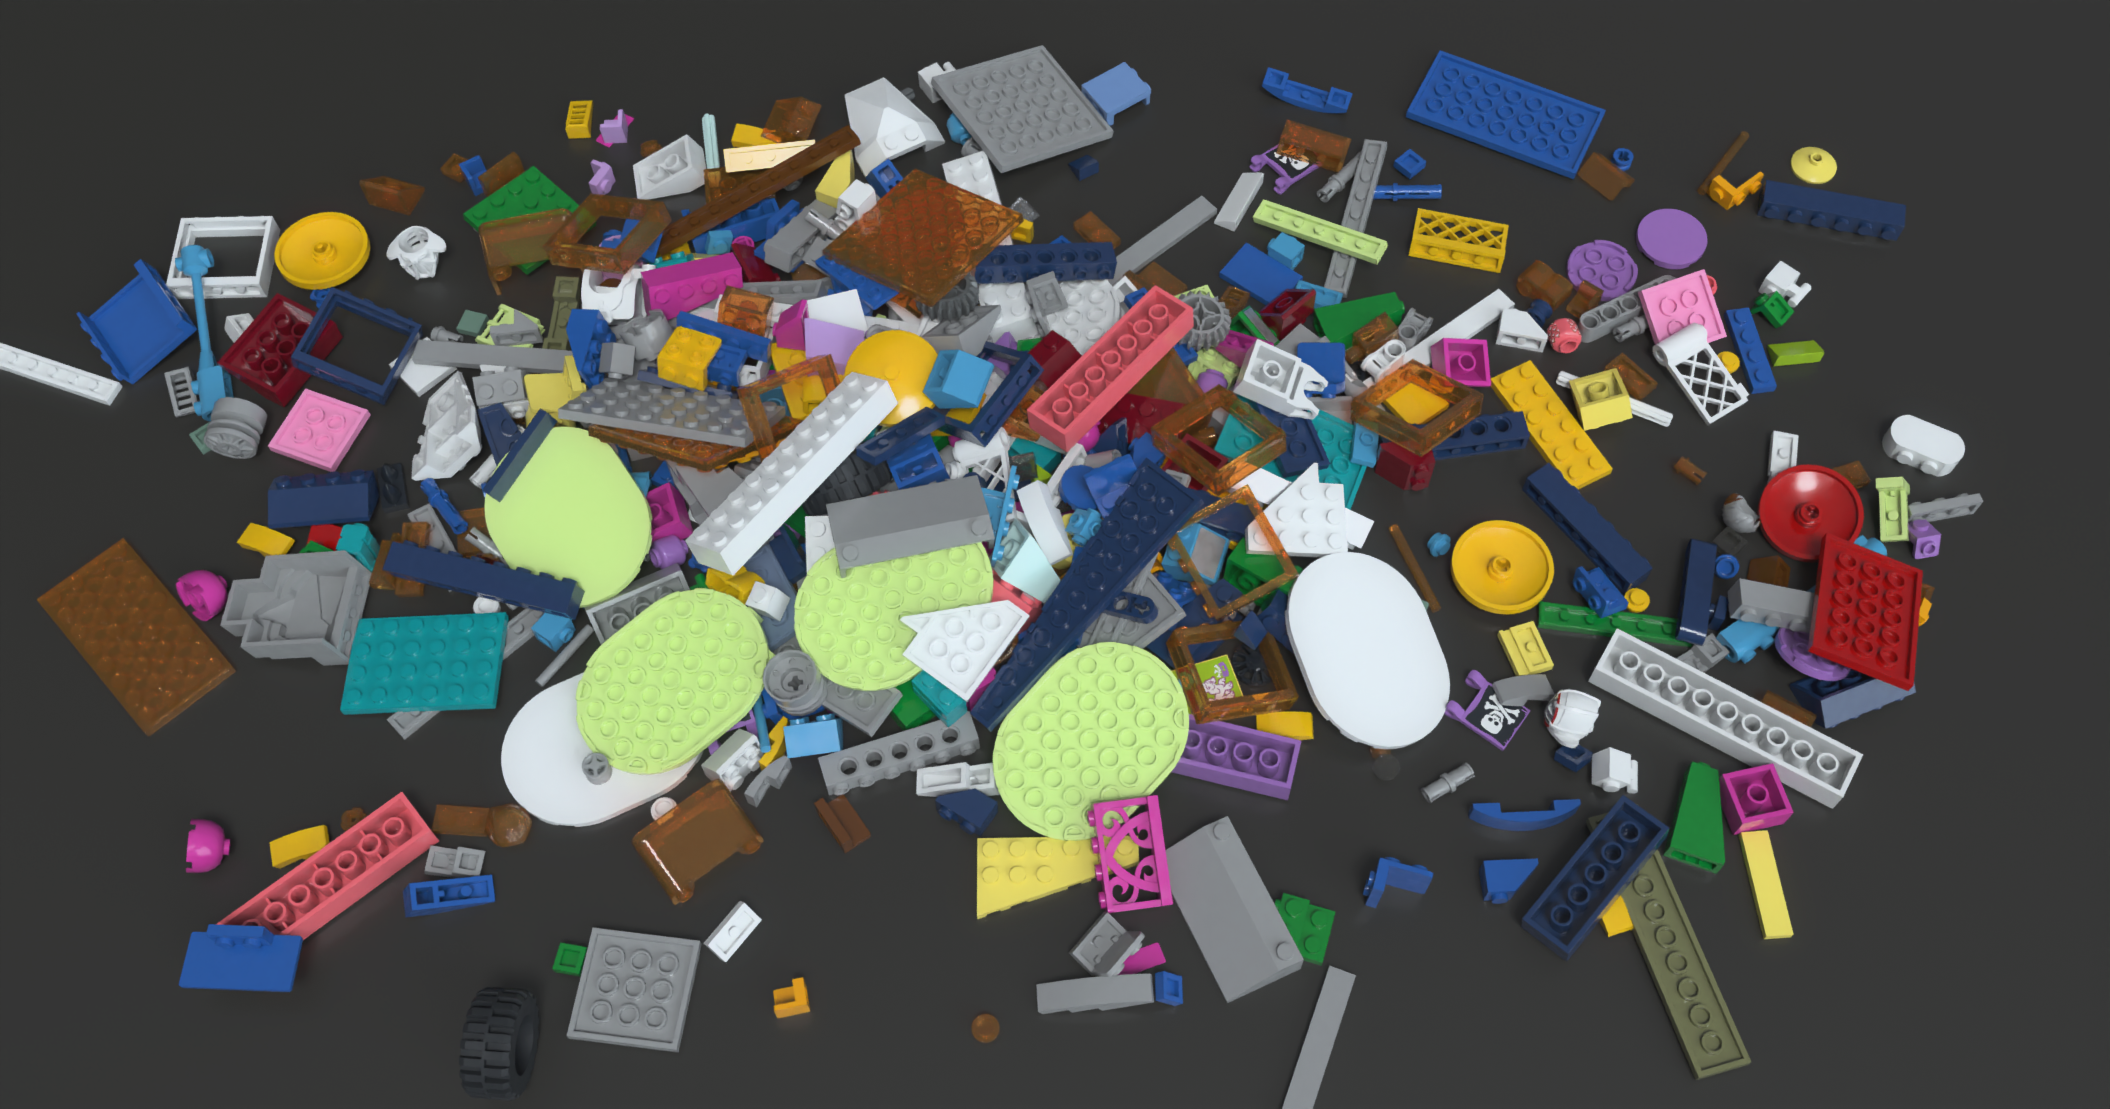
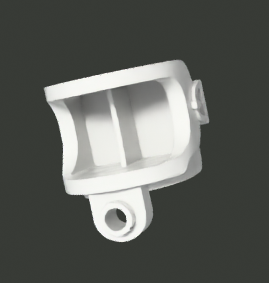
(615, 303)

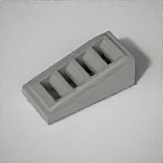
(177, 376)

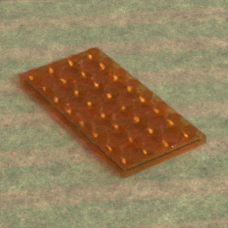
(136, 636)

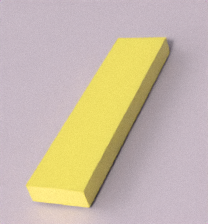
(1765, 885)

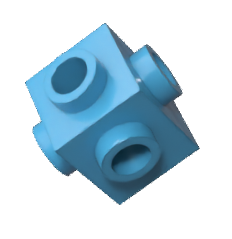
(1083, 525)

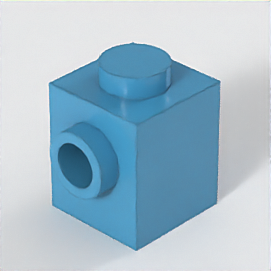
(1286, 250)
(553, 630)

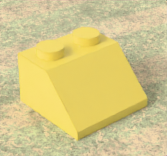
(1601, 399)

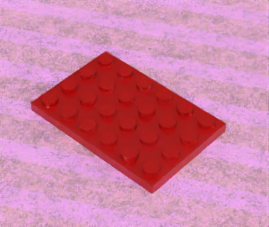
(1866, 612)

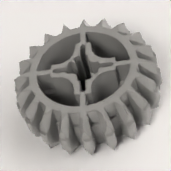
(1210, 321)

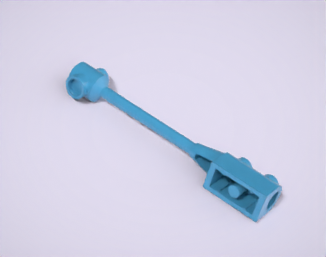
(212, 380)
(1744, 637)

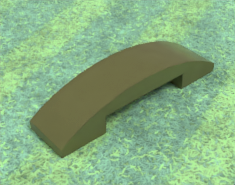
(566, 297)

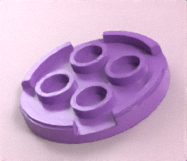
(1671, 238)
(1604, 266)
(1794, 650)

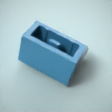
(957, 380)
(814, 737)

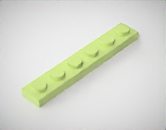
(1320, 231)

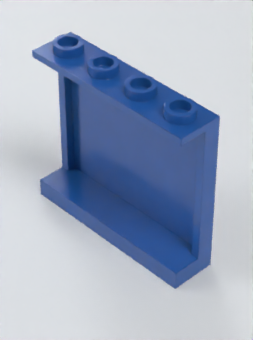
(138, 325)

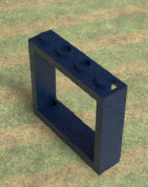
(339, 376)
(1003, 399)

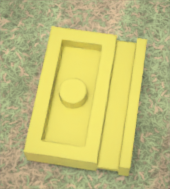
(1525, 649)

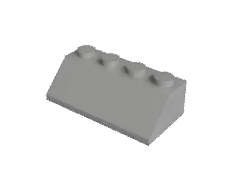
(614, 613)

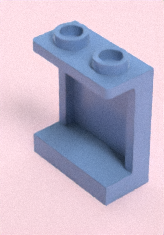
(1116, 91)

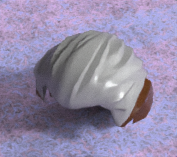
(1739, 515)

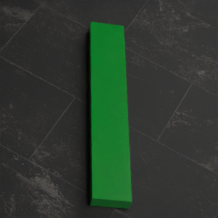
(1586, 621)

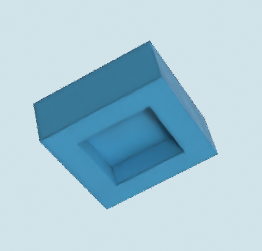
(718, 242)

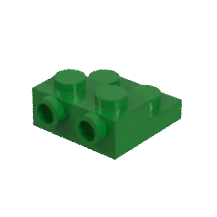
(1308, 926)

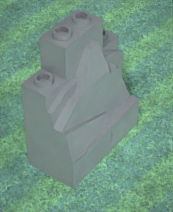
(704, 490)
(300, 607)

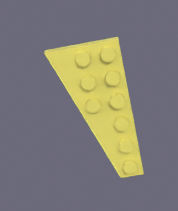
(1037, 867)

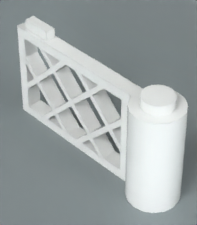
(1687, 344)
(974, 455)

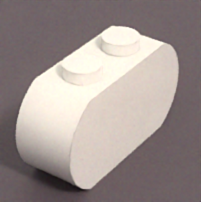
(1923, 445)

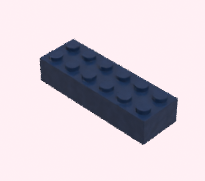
(1594, 878)

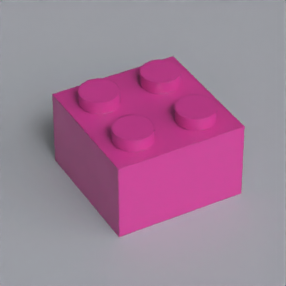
(1754, 799)

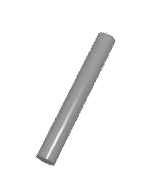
(567, 652)

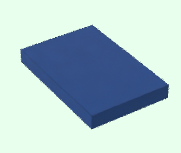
(1259, 274)

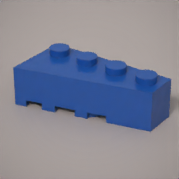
(749, 222)

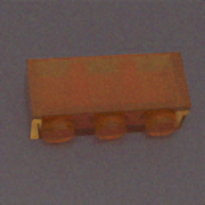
(1313, 146)

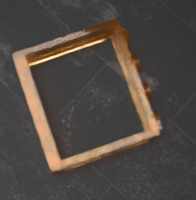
(564, 252)
(753, 406)
(1419, 441)
(1198, 467)
(1198, 584)
(1236, 707)

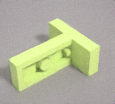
(1893, 508)

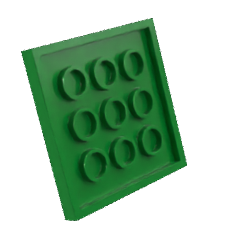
(522, 196)

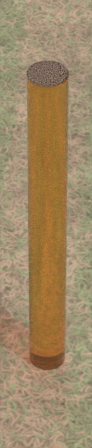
(1724, 161)
(1414, 568)

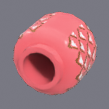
(1564, 335)

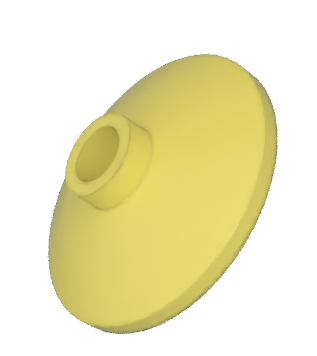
(1813, 165)

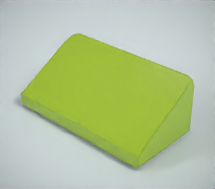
(1795, 353)

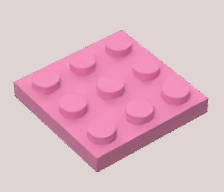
(1679, 304)
(319, 430)

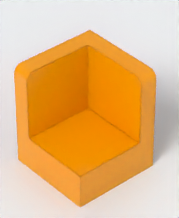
(791, 999)

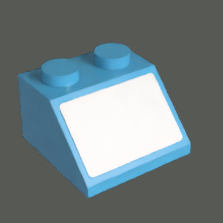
(1206, 551)

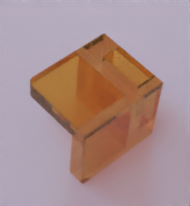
(1586, 299)

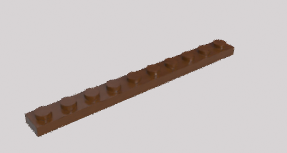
(757, 189)

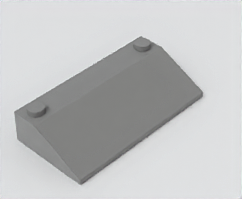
(909, 522)
(1230, 911)

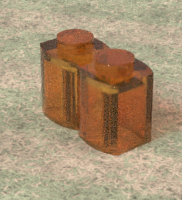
(1543, 283)

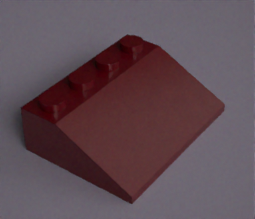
(265, 350)

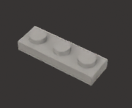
(1944, 508)

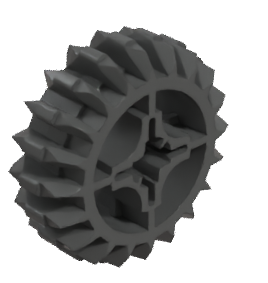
(956, 302)

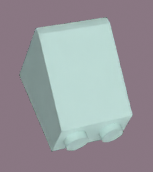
(1026, 564)

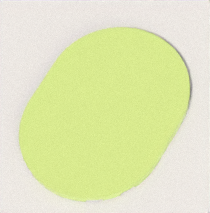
(574, 516)
(855, 622)
(672, 681)
(1087, 733)

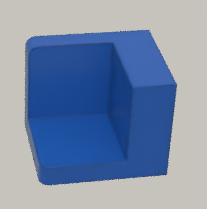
(471, 171)

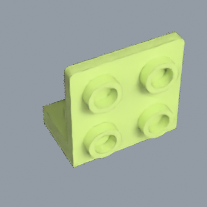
(1214, 360)

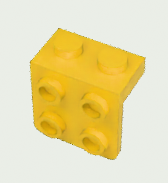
(687, 356)

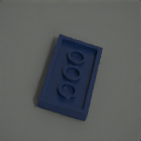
(1301, 442)

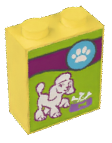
(1217, 679)

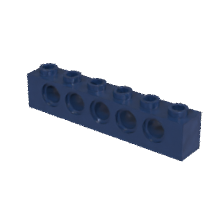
(1029, 261)
(1514, 436)

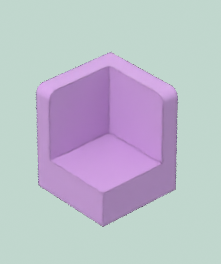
(615, 130)

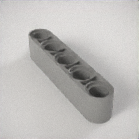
(1614, 313)

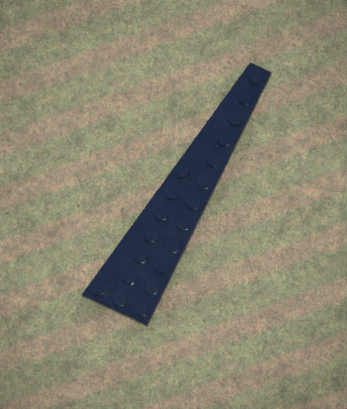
(1127, 541)

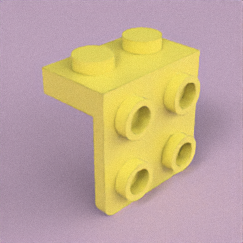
(554, 389)

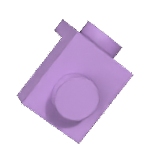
(602, 179)

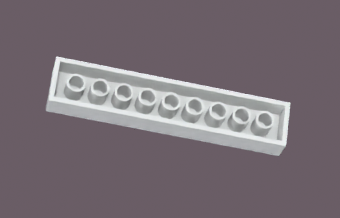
(976, 176)
(791, 473)
(1726, 718)

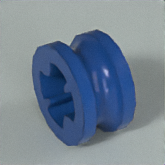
(1625, 154)

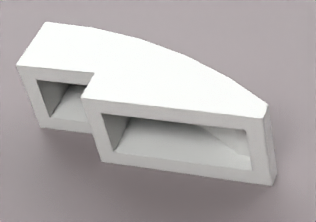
(1045, 521)
(956, 778)

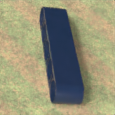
(1696, 592)

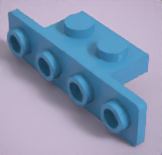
(998, 506)

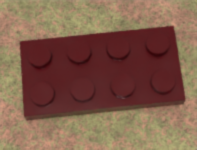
(1141, 414)

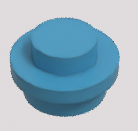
(1439, 544)

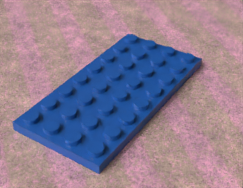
(1506, 114)

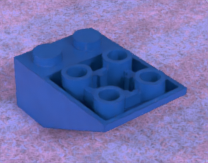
(586, 334)
(918, 464)

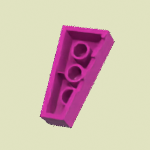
(689, 283)

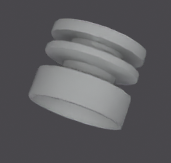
(235, 428)
(784, 679)

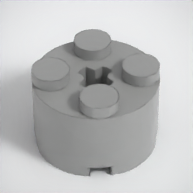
(647, 334)

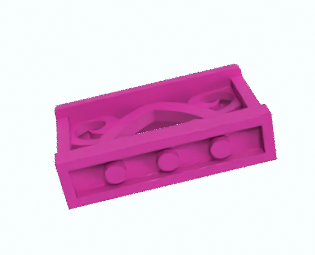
(1149, 821)

